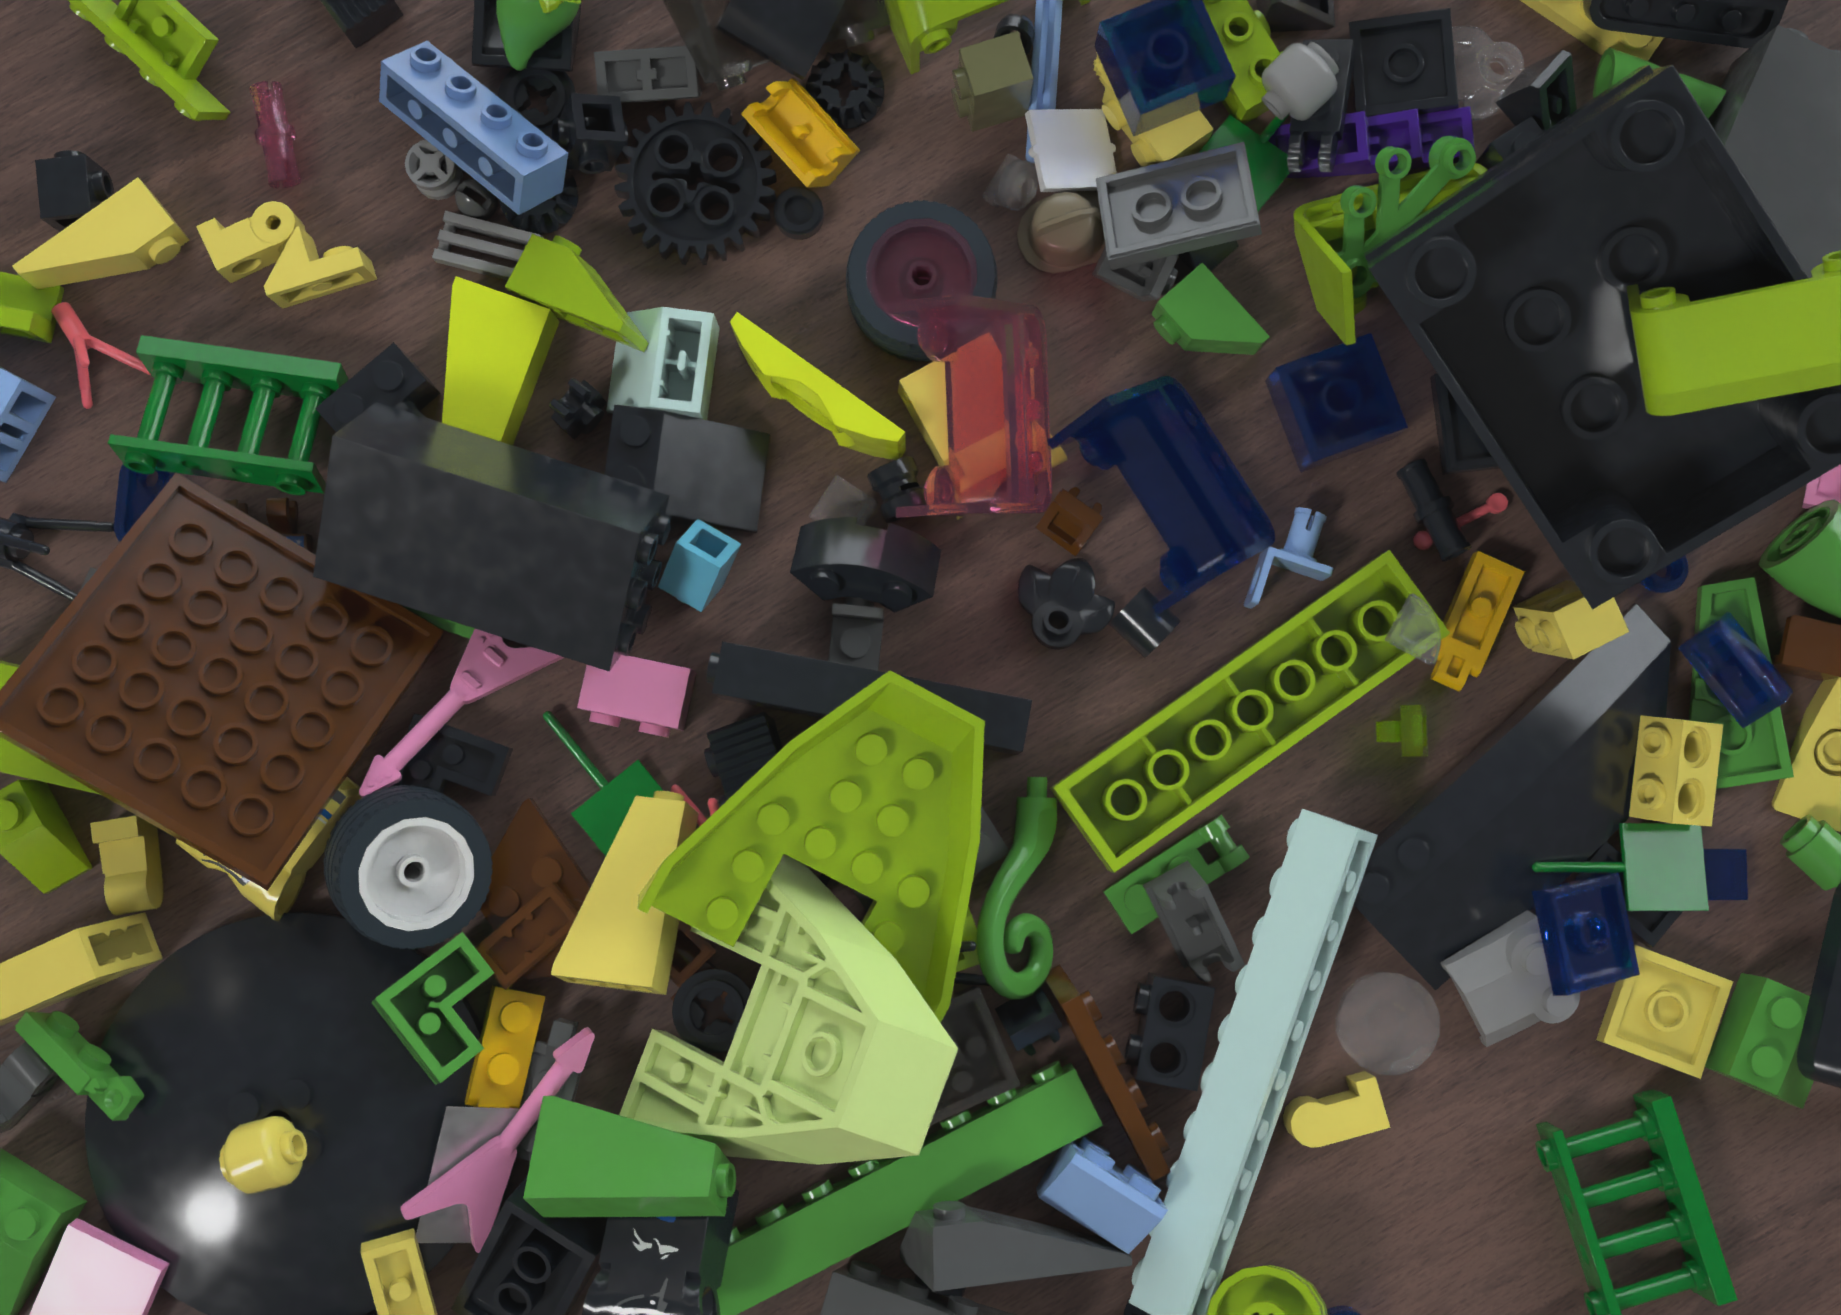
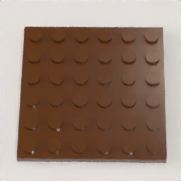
(214, 681)

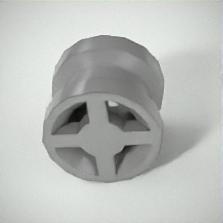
(427, 160)

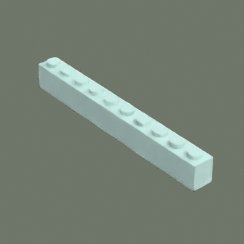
(1252, 1065)

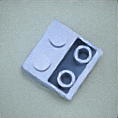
(1100, 1195)

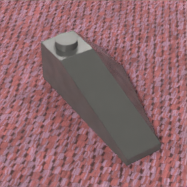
(977, 1247)

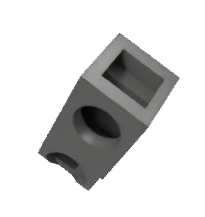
(23, 1083)

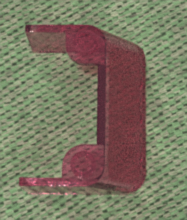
(993, 404)

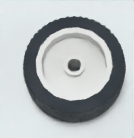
(437, 891)

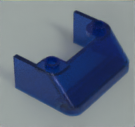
(1179, 480)

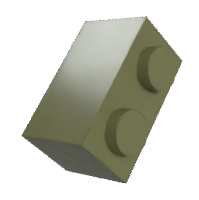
(992, 82)

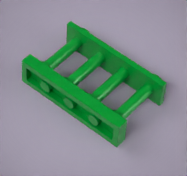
(219, 371)
(1671, 1173)

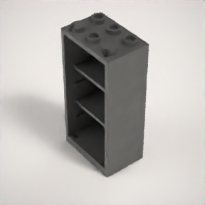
(1786, 137)

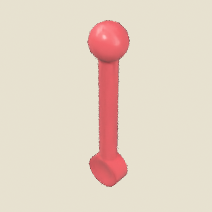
(1494, 504)

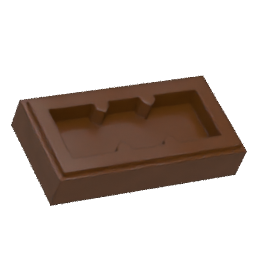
(528, 935)

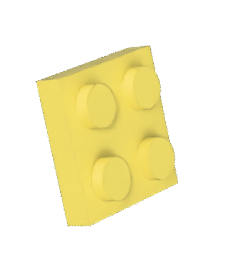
(1666, 1012)

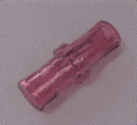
(275, 134)

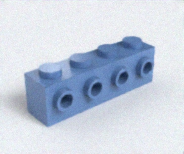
(472, 127)

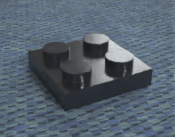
(1404, 63)

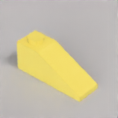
(112, 239)

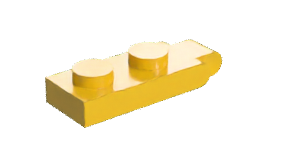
(1475, 619)
(508, 1045)

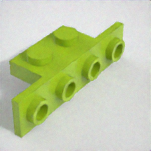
(164, 44)

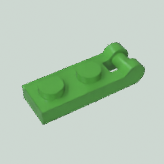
(1128, 894)

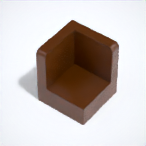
(1810, 649)

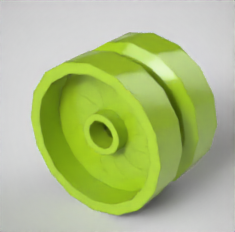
(1266, 1292)

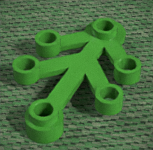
(1390, 214)

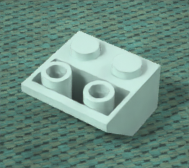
(675, 367)

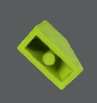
(38, 836)

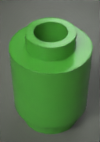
(1815, 850)

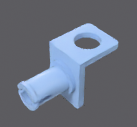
(1295, 556)

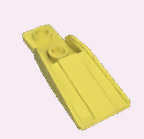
(1816, 761)

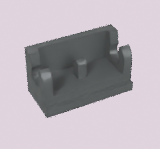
(647, 74)
(1192, 921)

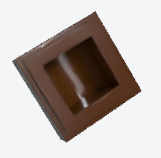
(689, 954)

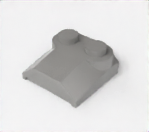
(1508, 981)

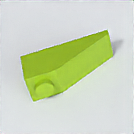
(562, 281)

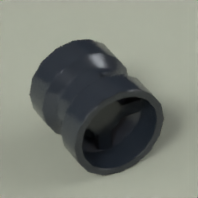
(897, 486)

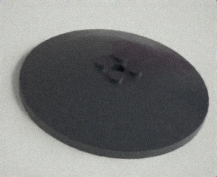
(226, 1037)

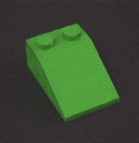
(31, 1227)

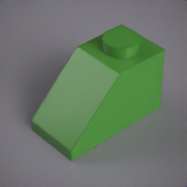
(1207, 317)

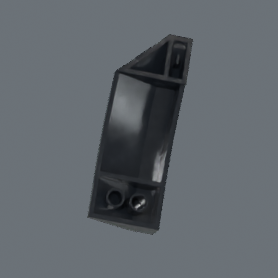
(1532, 792)

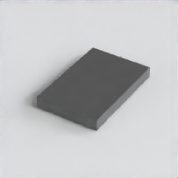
(1178, 206)

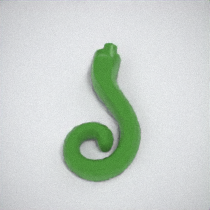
(1032, 839)

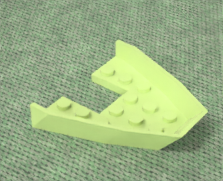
(829, 1051)

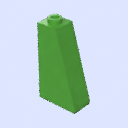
(621, 1167)

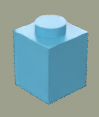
(699, 565)

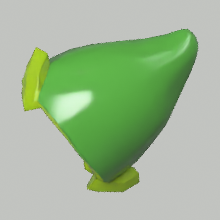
(530, 24)

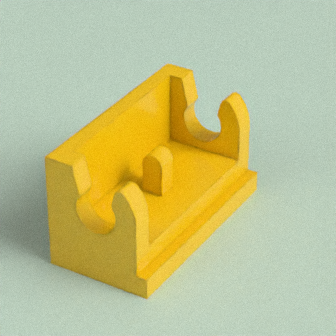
(801, 133)

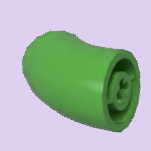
(1808, 557)

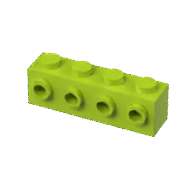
(1249, 50)

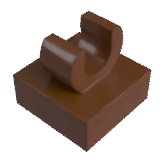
(1070, 521)

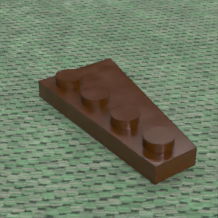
(1104, 1059)

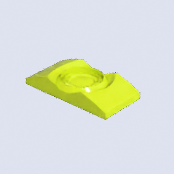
(817, 395)

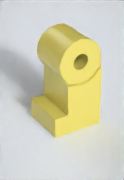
(250, 242)
(130, 864)
(1339, 1115)

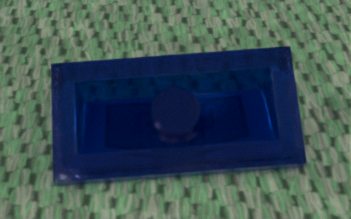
(1736, 670)

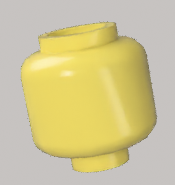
(263, 1155)

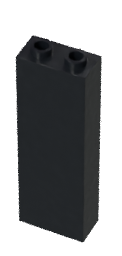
(821, 686)

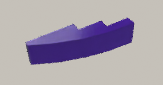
(1369, 135)

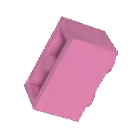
(640, 692)

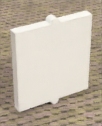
(1070, 148)

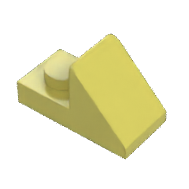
(304, 277)

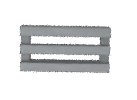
(449, 237)

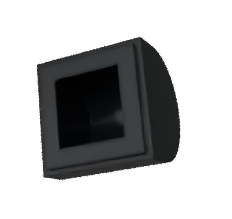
(1141, 624)

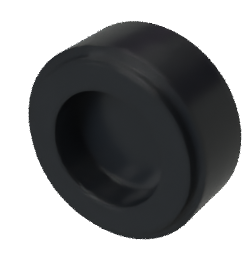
(798, 213)

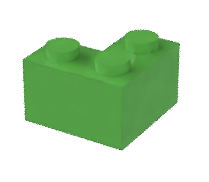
(422, 1010)

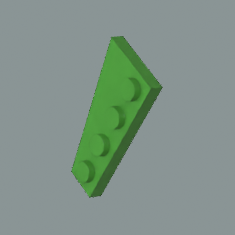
(1761, 748)

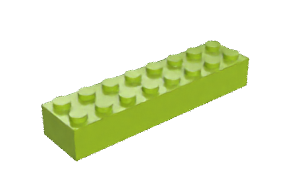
(1241, 715)

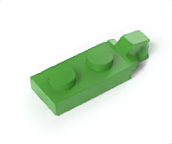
(78, 1063)

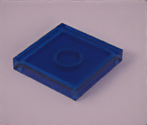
(1585, 933)

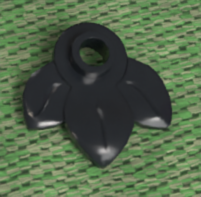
(1066, 596)

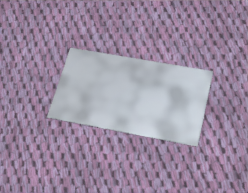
(460, 1135)

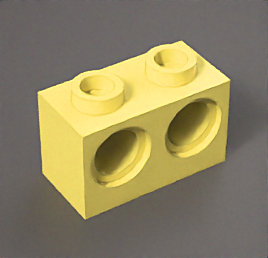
(1565, 624)
(1676, 771)

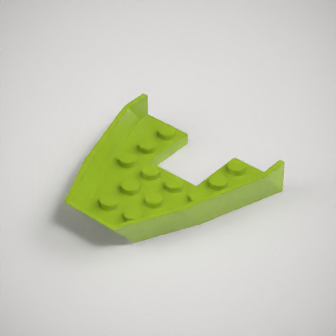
(870, 798)

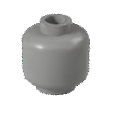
(1299, 81)

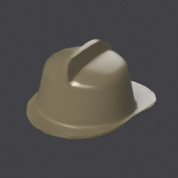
(1062, 232)

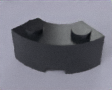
(866, 562)

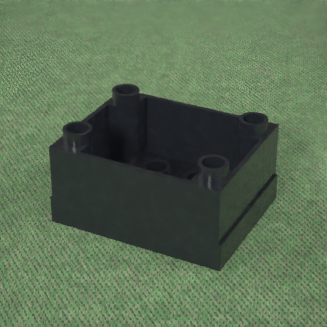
(1532, 330)

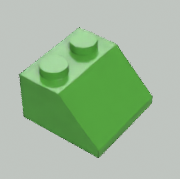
(1762, 1039)

